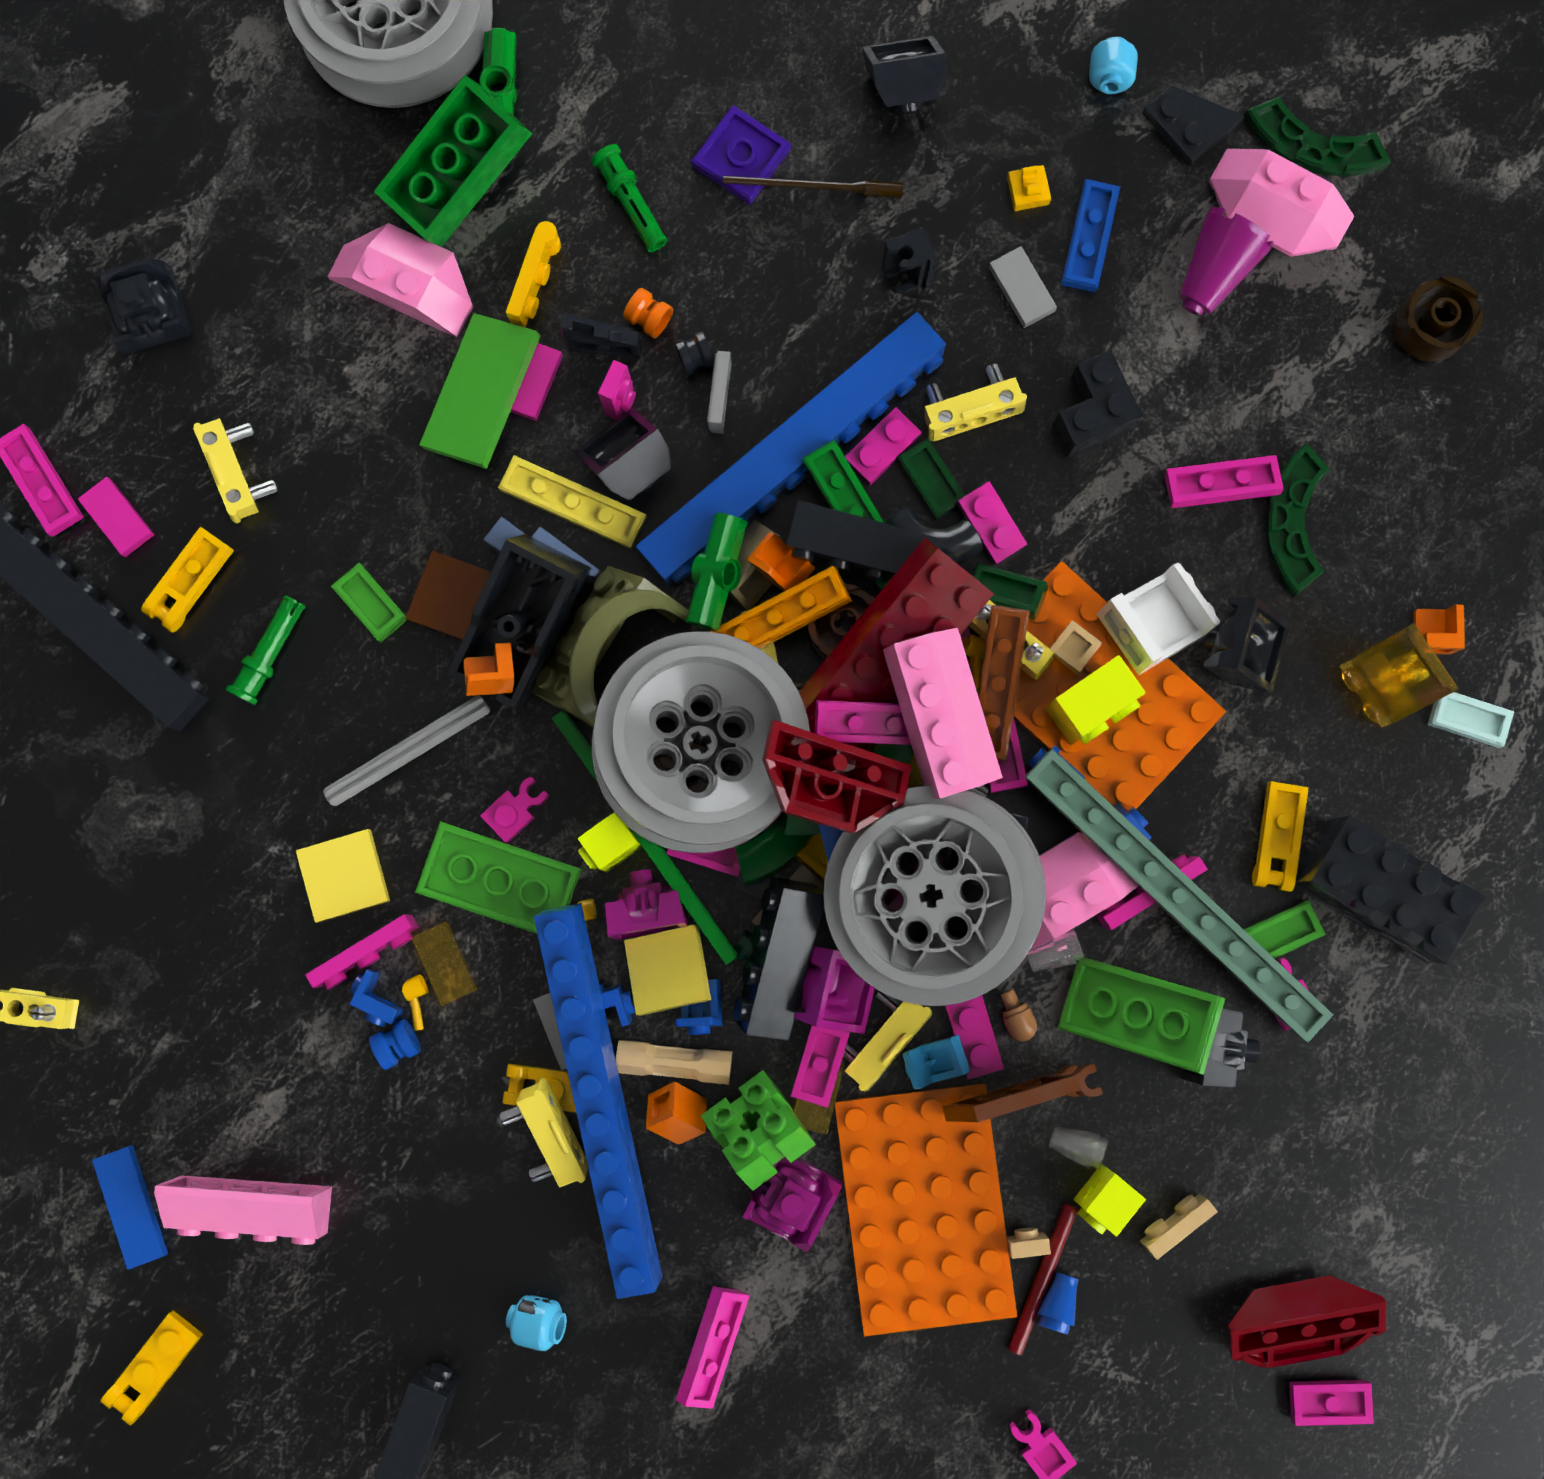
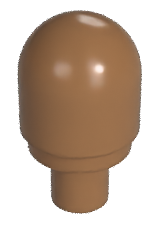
(1017, 1017)

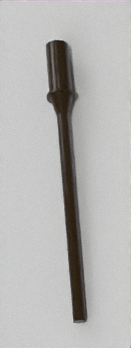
(865, 187)

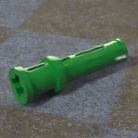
(622, 182)
(258, 665)

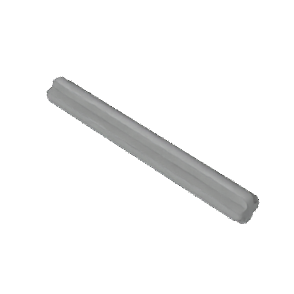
(406, 750)

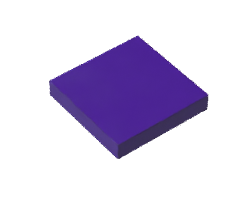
(741, 149)

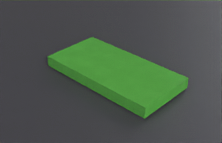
(480, 390)
(495, 877)
(1142, 1014)

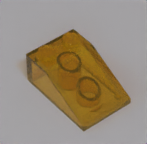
(1397, 676)

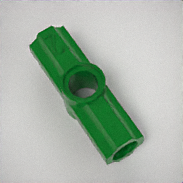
(500, 65)
(716, 571)

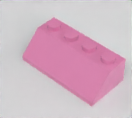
(942, 713)
(244, 1207)

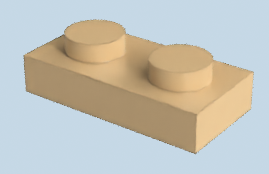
(1189, 1215)

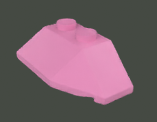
(1283, 199)
(406, 276)
(1078, 885)

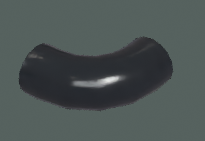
(961, 539)

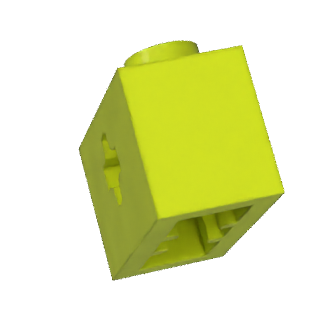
(608, 844)
(1107, 1201)

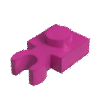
(510, 813)
(1044, 1451)

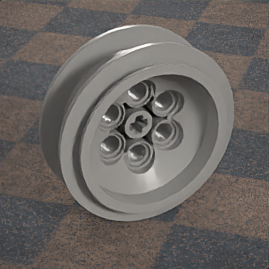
(402, 61)
(663, 681)
(943, 967)

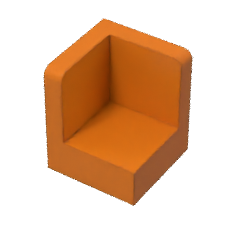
(777, 563)
(1442, 628)
(490, 673)
(676, 1113)

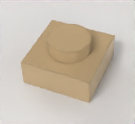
(1075, 647)
(1028, 1243)

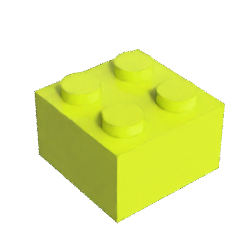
(1102, 695)

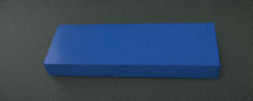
(1090, 235)
(130, 1207)

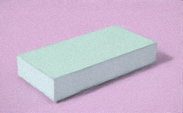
(1472, 719)

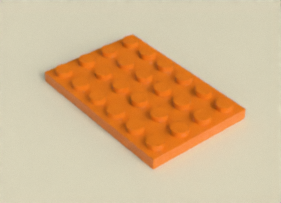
(1140, 748)
(924, 1212)

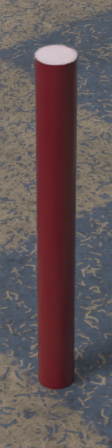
(1042, 1279)

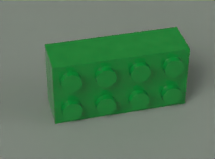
(452, 162)

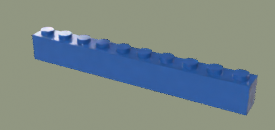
(777, 459)
(599, 1100)

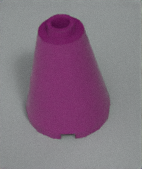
(1221, 260)

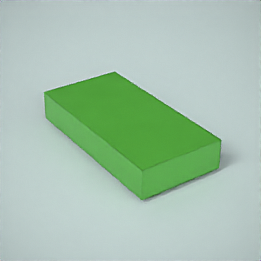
(369, 602)
(1287, 929)

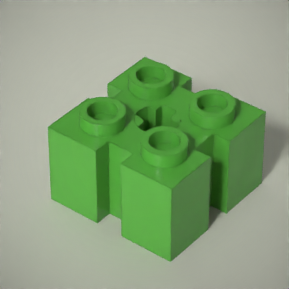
(757, 1130)

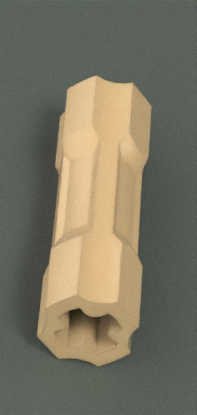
(677, 1062)

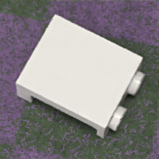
(1158, 618)

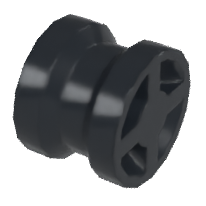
(694, 353)

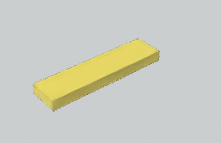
(572, 502)

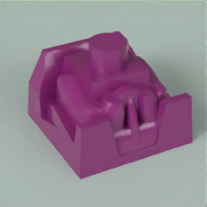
(644, 908)
(834, 994)
(794, 1201)

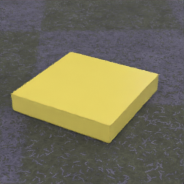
(342, 875)
(667, 970)

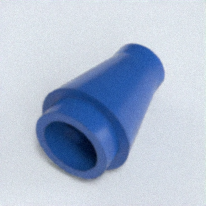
(1059, 1304)

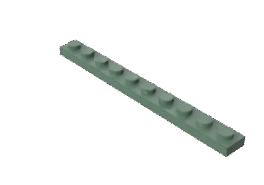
(1178, 896)

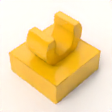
(1029, 188)

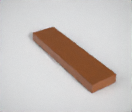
(1002, 673)

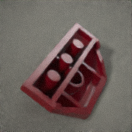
(831, 779)
(1304, 1322)

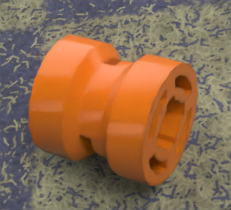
(647, 313)

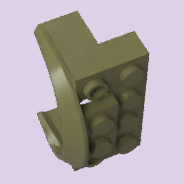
(569, 675)

